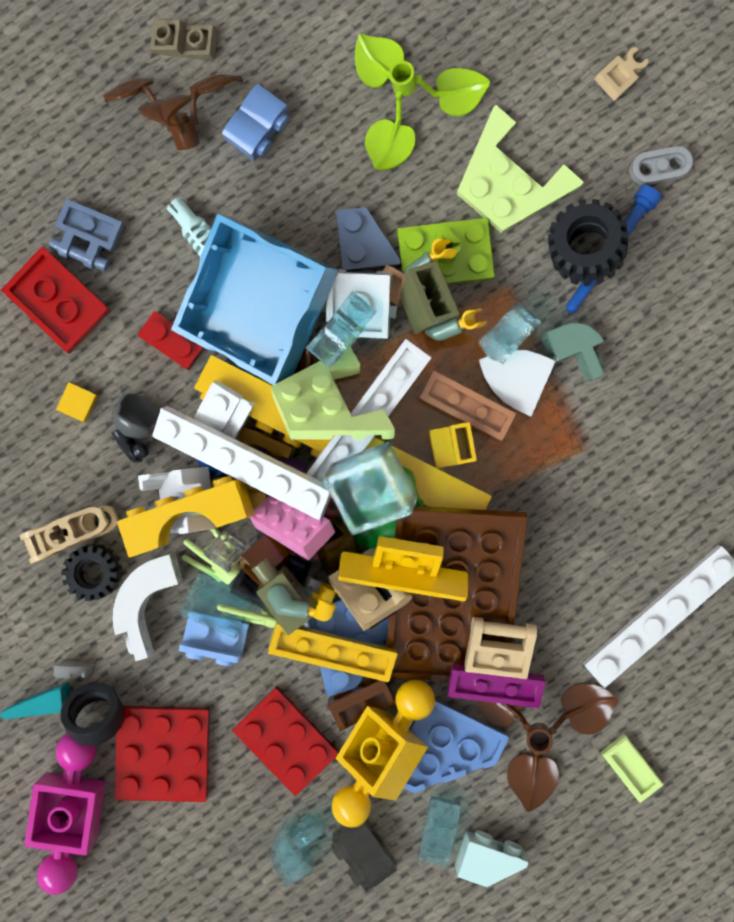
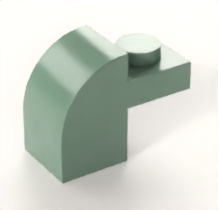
(579, 341)

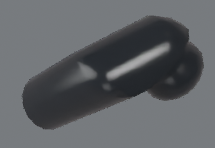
(132, 450)

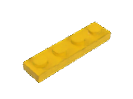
(334, 652)

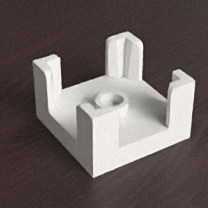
(373, 289)
(174, 484)

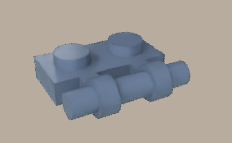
(89, 226)

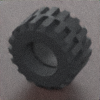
(588, 219)

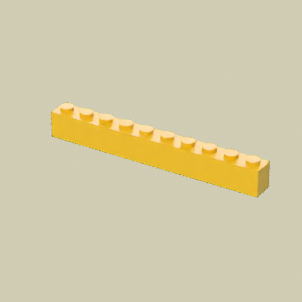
(432, 484)

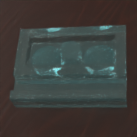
(203, 602)

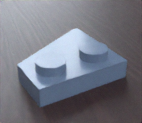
(363, 242)

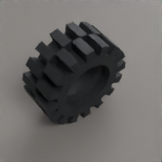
(74, 576)

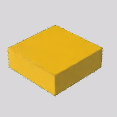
(77, 402)

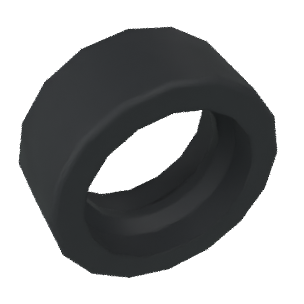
(84, 696)

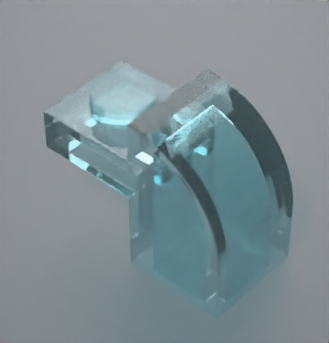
(341, 330)
(509, 333)
(289, 850)

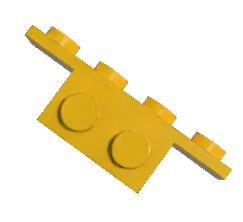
(405, 568)

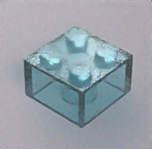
(370, 488)

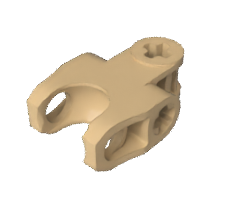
(68, 532)

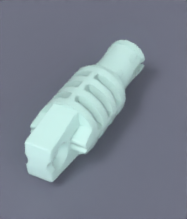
(193, 228)

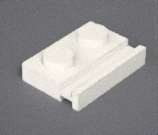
(224, 410)

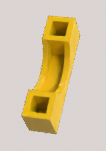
(151, 529)

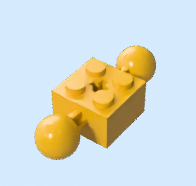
(382, 753)

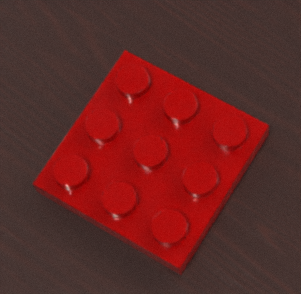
(163, 754)

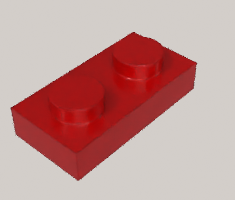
(175, 346)

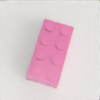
(292, 527)

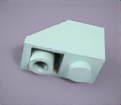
(488, 860)

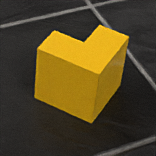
(452, 445)

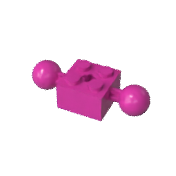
(48, 820)

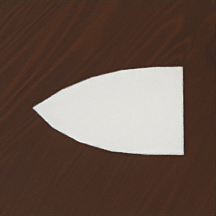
(518, 379)

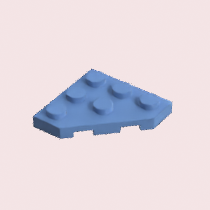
(345, 625)
(455, 746)

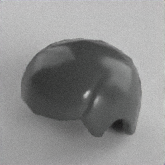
(135, 416)

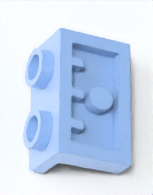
(205, 642)

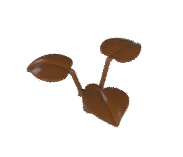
(165, 110)
(536, 777)

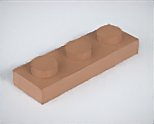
(467, 406)

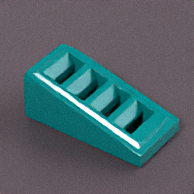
(43, 703)

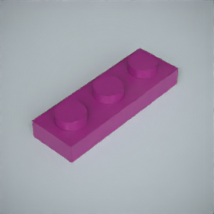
(496, 688)

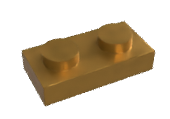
(272, 442)

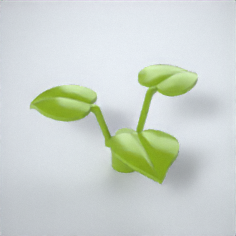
(382, 59)

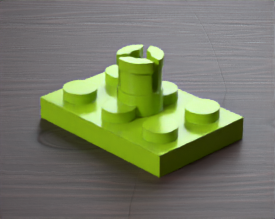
(470, 239)

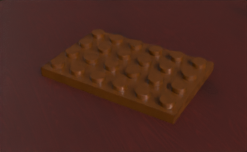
(436, 631)

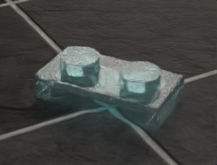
(439, 831)

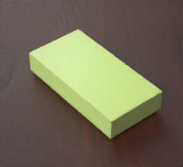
(632, 768)

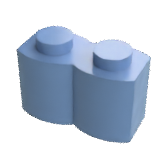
(256, 123)

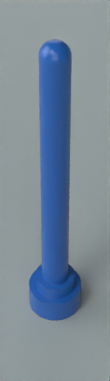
(645, 200)

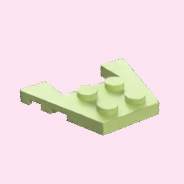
(500, 187)
(315, 408)

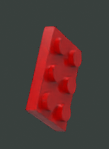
(55, 300)
(285, 741)

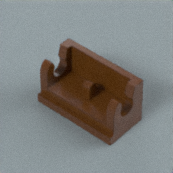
(350, 705)

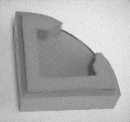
(68, 667)

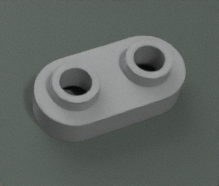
(659, 165)

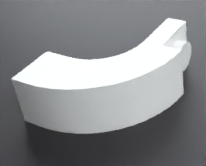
(133, 598)

